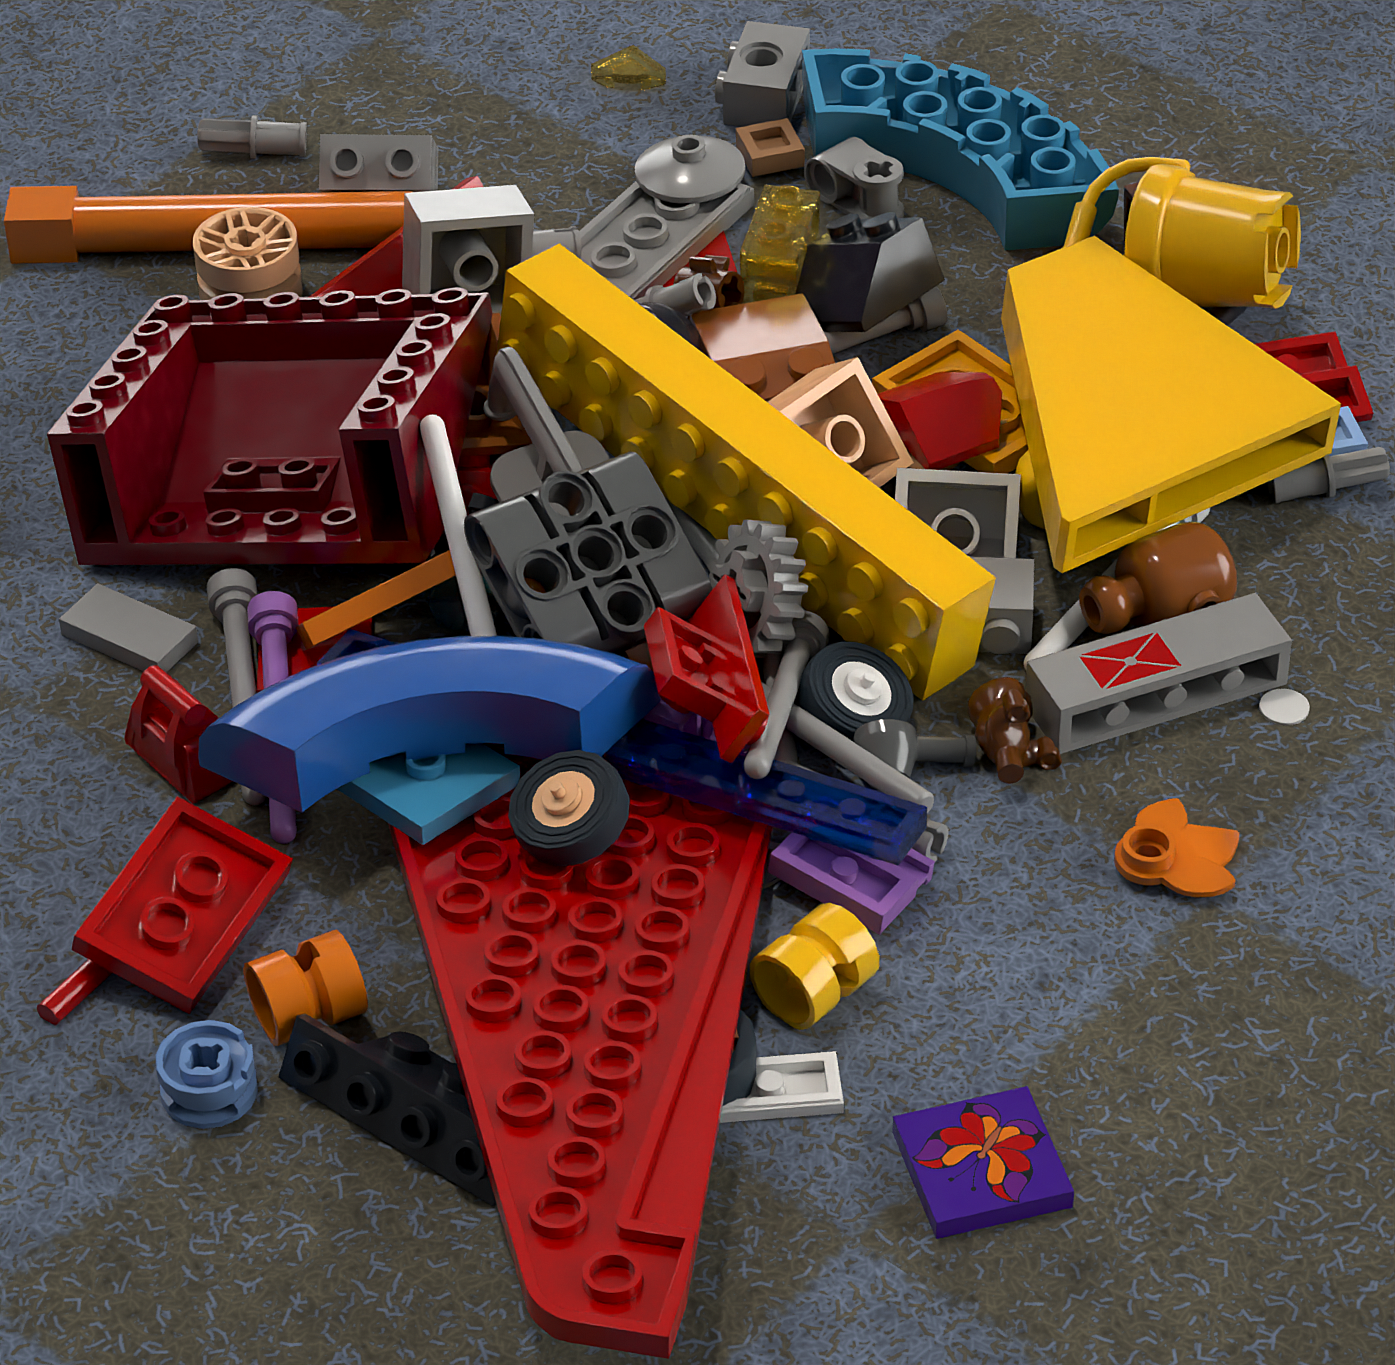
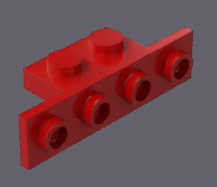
(711, 668)

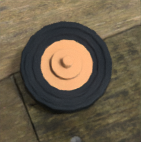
(569, 808)

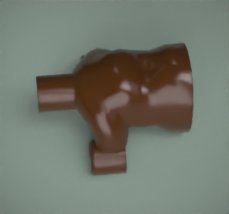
(1001, 719)

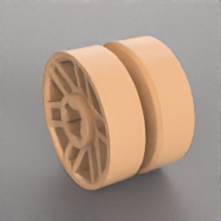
(247, 254)

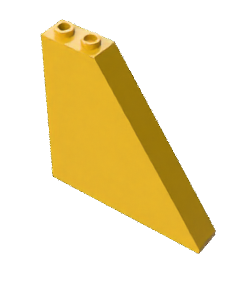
(1143, 401)

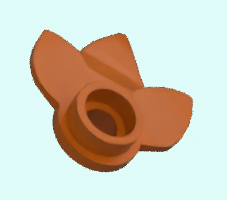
(1176, 853)

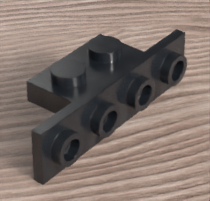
(393, 1092)

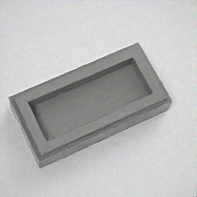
(128, 629)

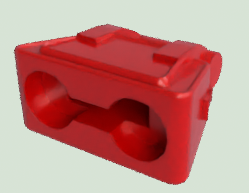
(166, 733)

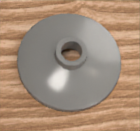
(690, 169)

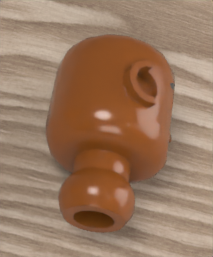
(1161, 579)

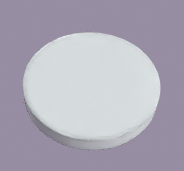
(1284, 707)

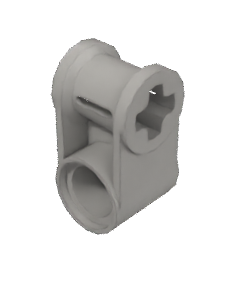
(856, 179)

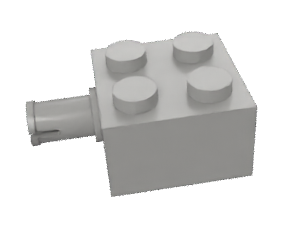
(472, 239)

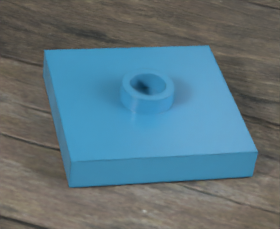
(435, 791)

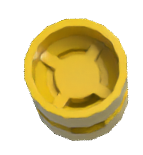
(814, 965)

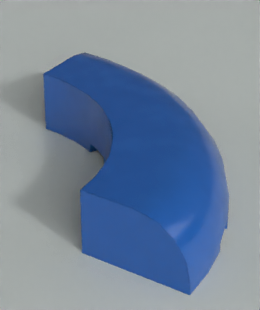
(426, 702)

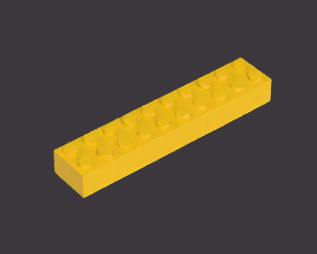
(736, 458)

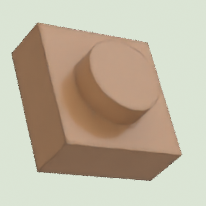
(770, 147)

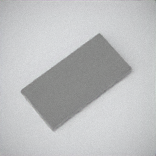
(648, 240)

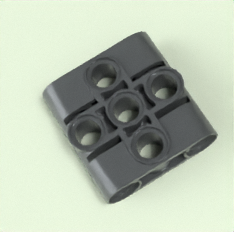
(605, 509)

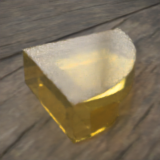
(628, 67)

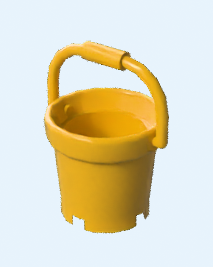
(1202, 235)

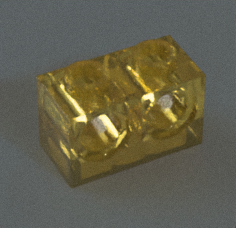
(778, 241)

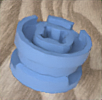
(206, 1074)

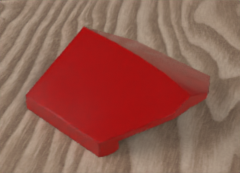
(946, 416)

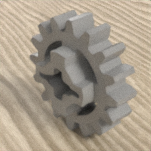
(766, 581)

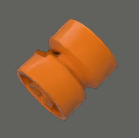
(316, 981)

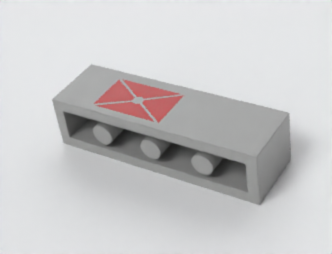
(1158, 672)

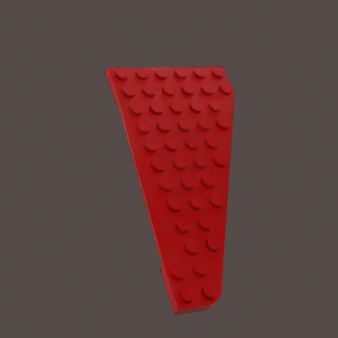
(595, 1043)

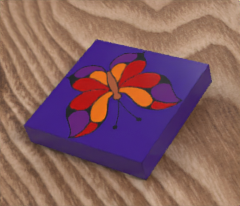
(982, 1162)

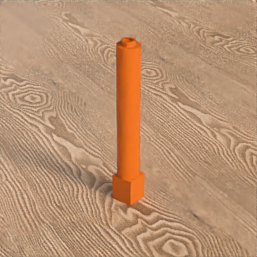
(57, 224)

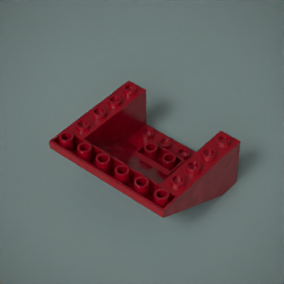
(270, 429)

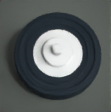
(854, 686)

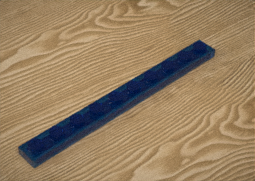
(784, 798)

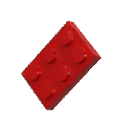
(182, 905)

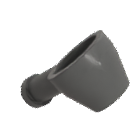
(900, 746)

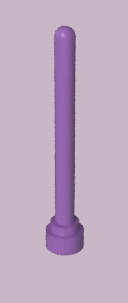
(273, 624)

